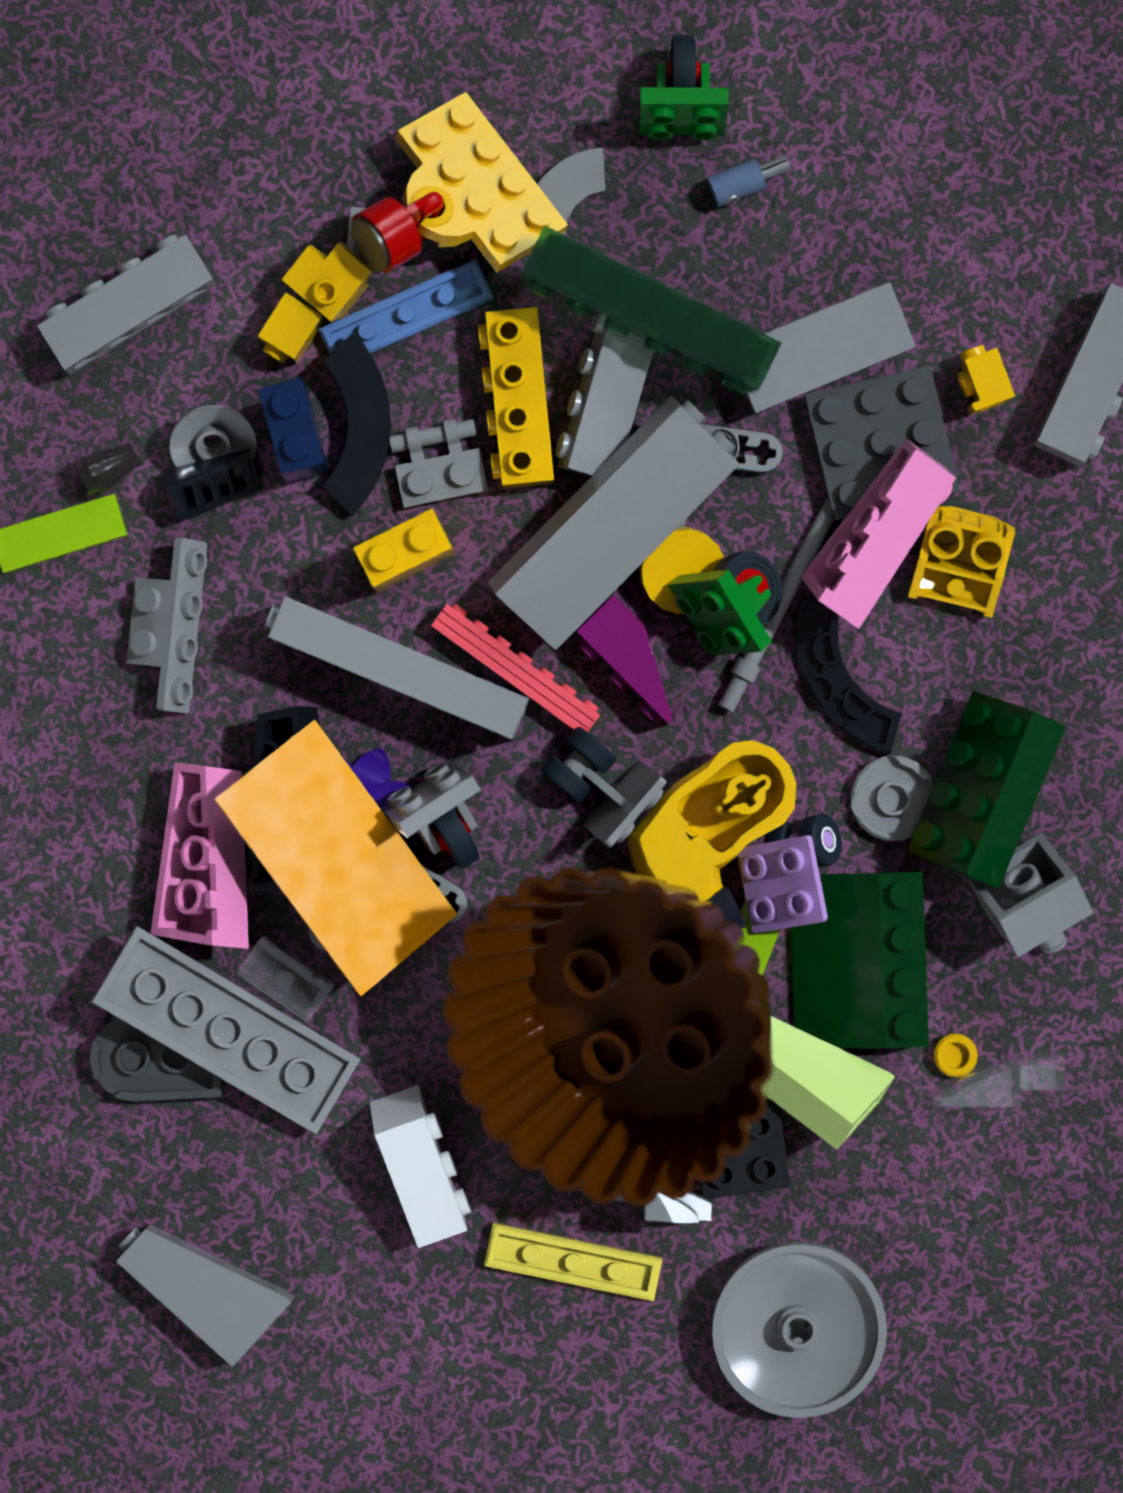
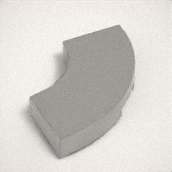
(574, 181)

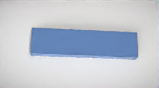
(413, 309)

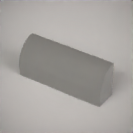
(833, 345)

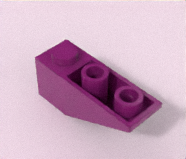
(625, 647)

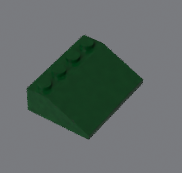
(865, 967)

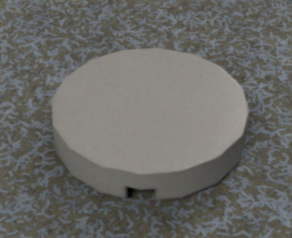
(877, 800)

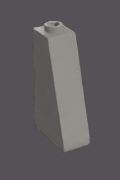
(205, 1292)

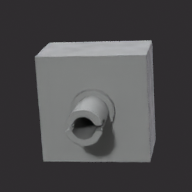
(1035, 899)

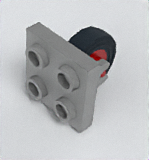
(430, 812)

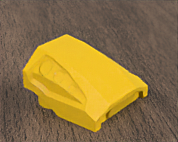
(958, 569)

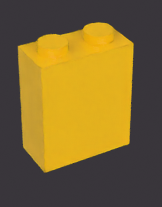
(404, 551)

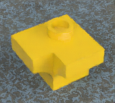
(329, 281)

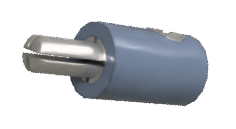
(744, 180)

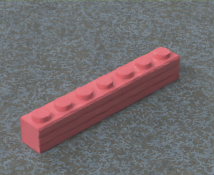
(515, 668)

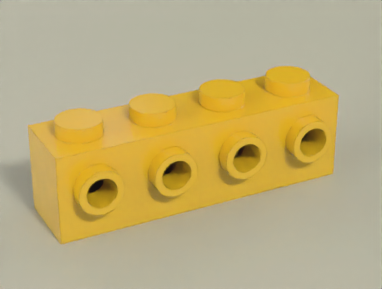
(519, 398)

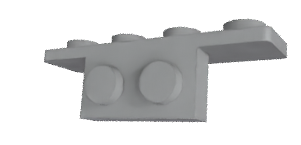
(168, 622)

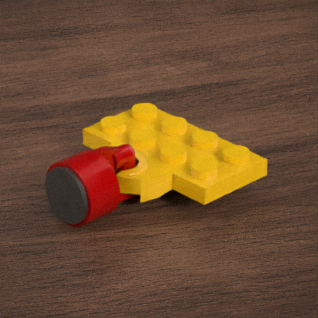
(462, 191)

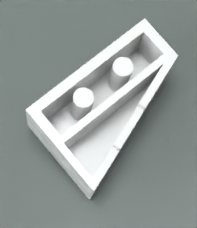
(419, 1167)

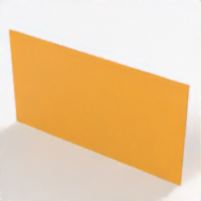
(336, 857)

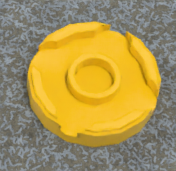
(679, 554)

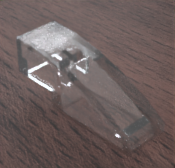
(1002, 1082)

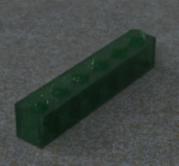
(648, 310)

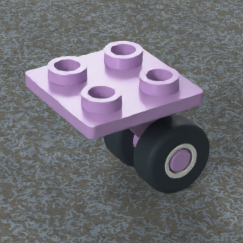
(784, 876)

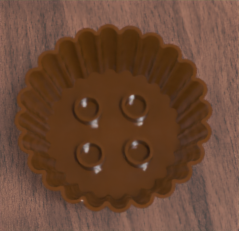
(611, 1033)

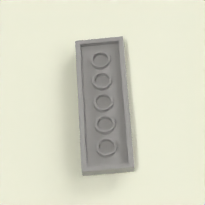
(225, 1030)

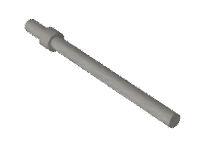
(746, 668)

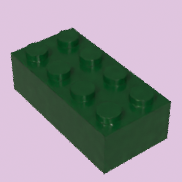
(986, 788)

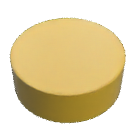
(955, 1055)

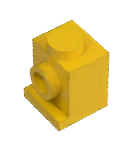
(984, 379)

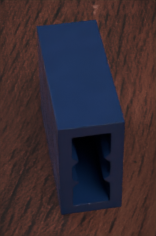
(294, 430)

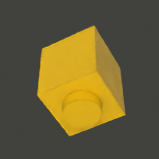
(290, 329)

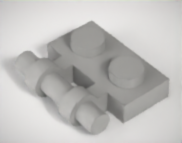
(442, 476)

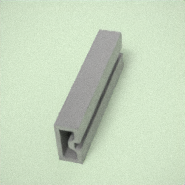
(614, 521)
(396, 667)

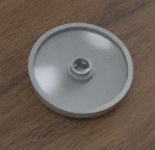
(799, 1329)

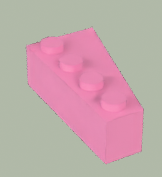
(878, 533)
(201, 864)

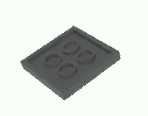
(865, 423)

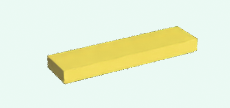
(573, 1261)

